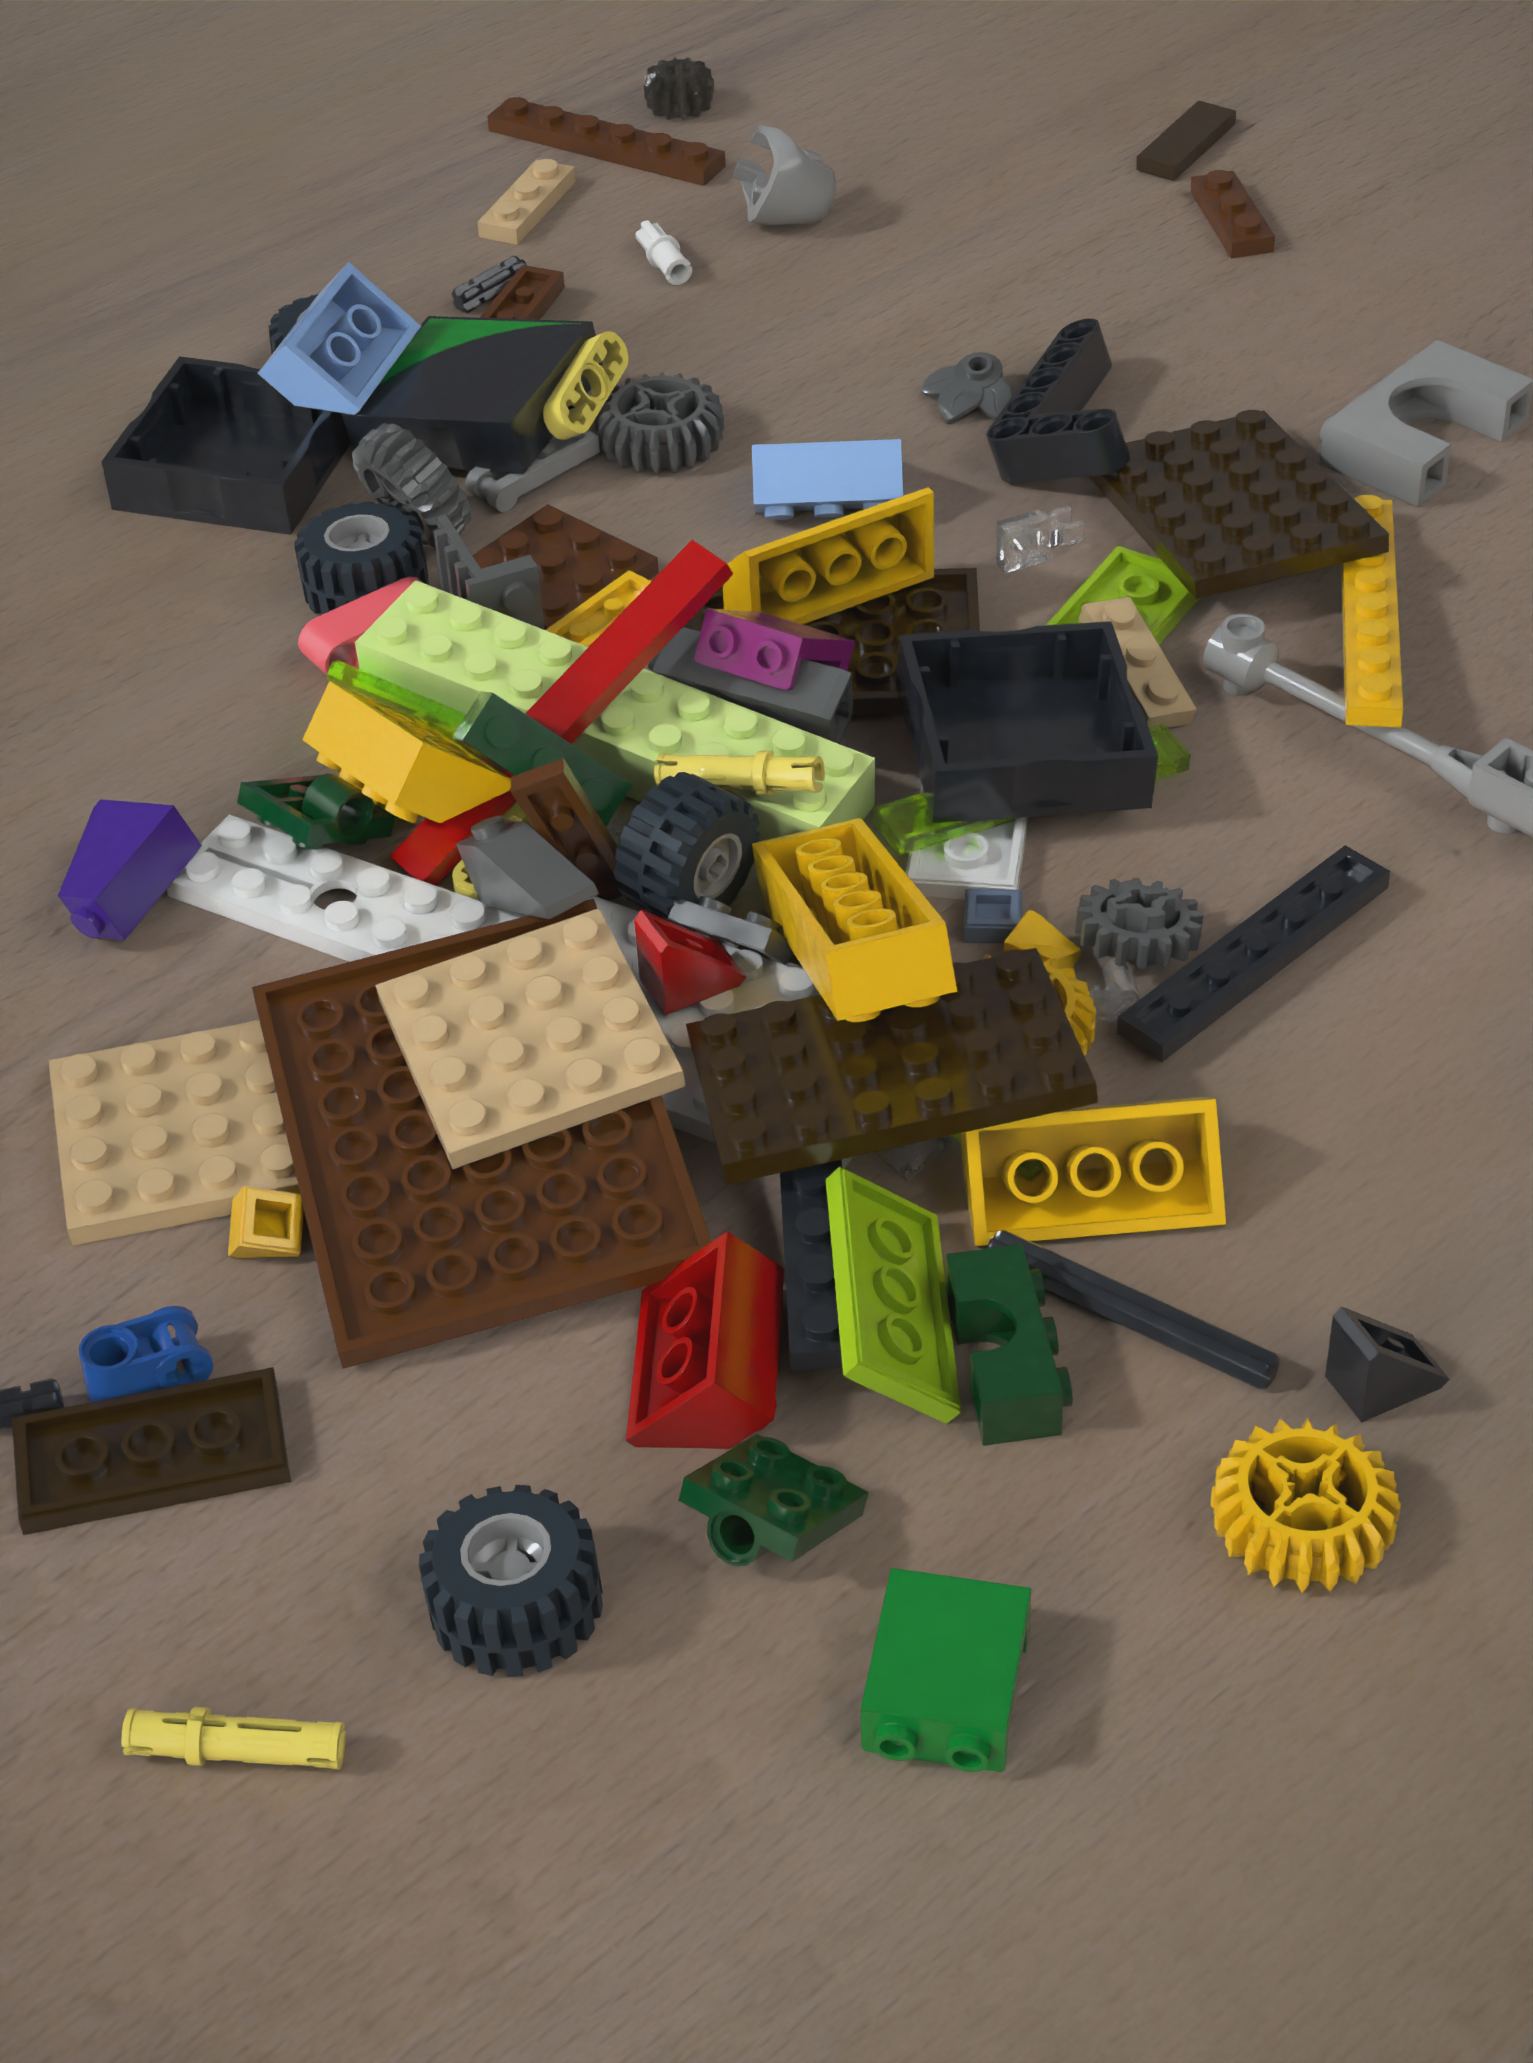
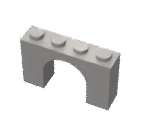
(1439, 382)

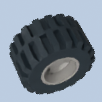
(357, 552)
(686, 845)
(511, 1580)

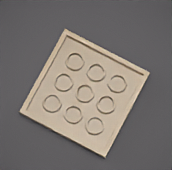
(528, 1037)
(167, 1131)

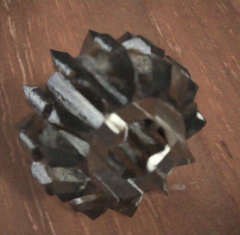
(679, 88)

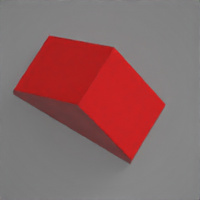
(681, 964)

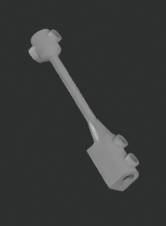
(1492, 782)

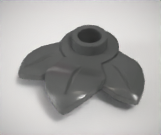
(969, 385)

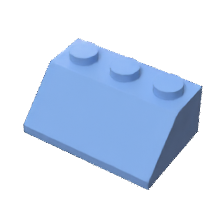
(340, 346)
(825, 477)

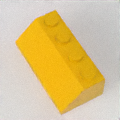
(837, 562)
(399, 758)
(1101, 1171)

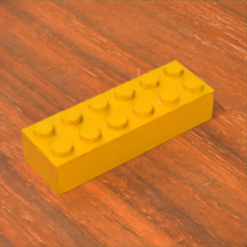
(854, 920)

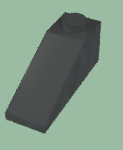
(521, 870)

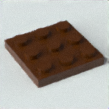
(570, 558)

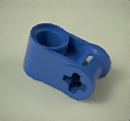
(142, 1355)

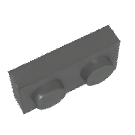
(714, 919)

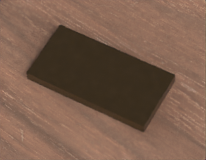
(149, 1450)

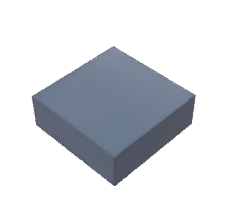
(991, 914)

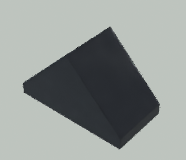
(1377, 1365)

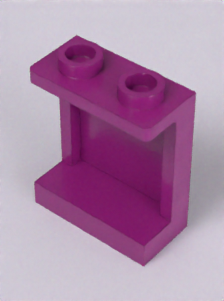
(766, 646)

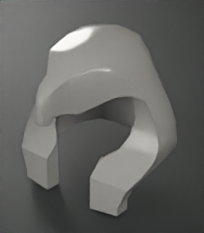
(799, 184)

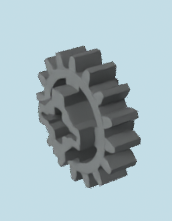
(1139, 923)

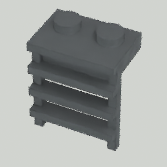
(504, 587)

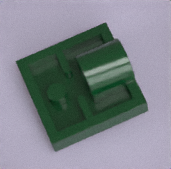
(316, 810)
(769, 1500)

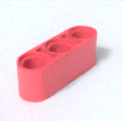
(335, 632)

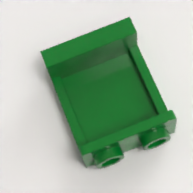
(945, 1670)

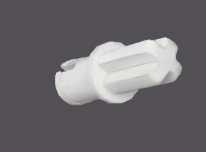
(664, 253)

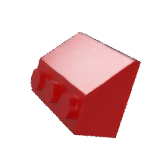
(707, 1350)

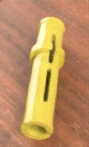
(759, 772)
(216, 1737)

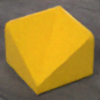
(1038, 933)
(265, 1224)

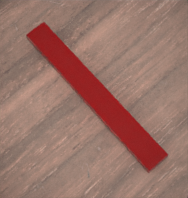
(584, 692)

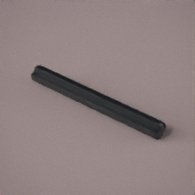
(1148, 1315)

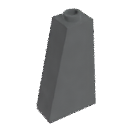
(816, 704)

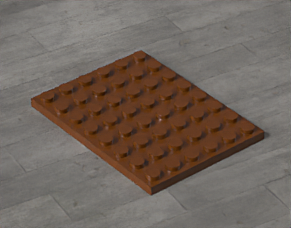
(440, 1250)

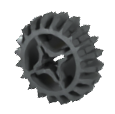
(660, 423)
(410, 477)

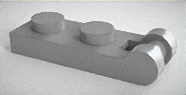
(557, 457)

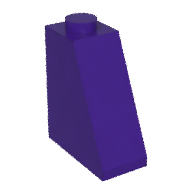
(124, 865)

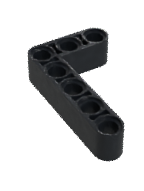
(1043, 424)

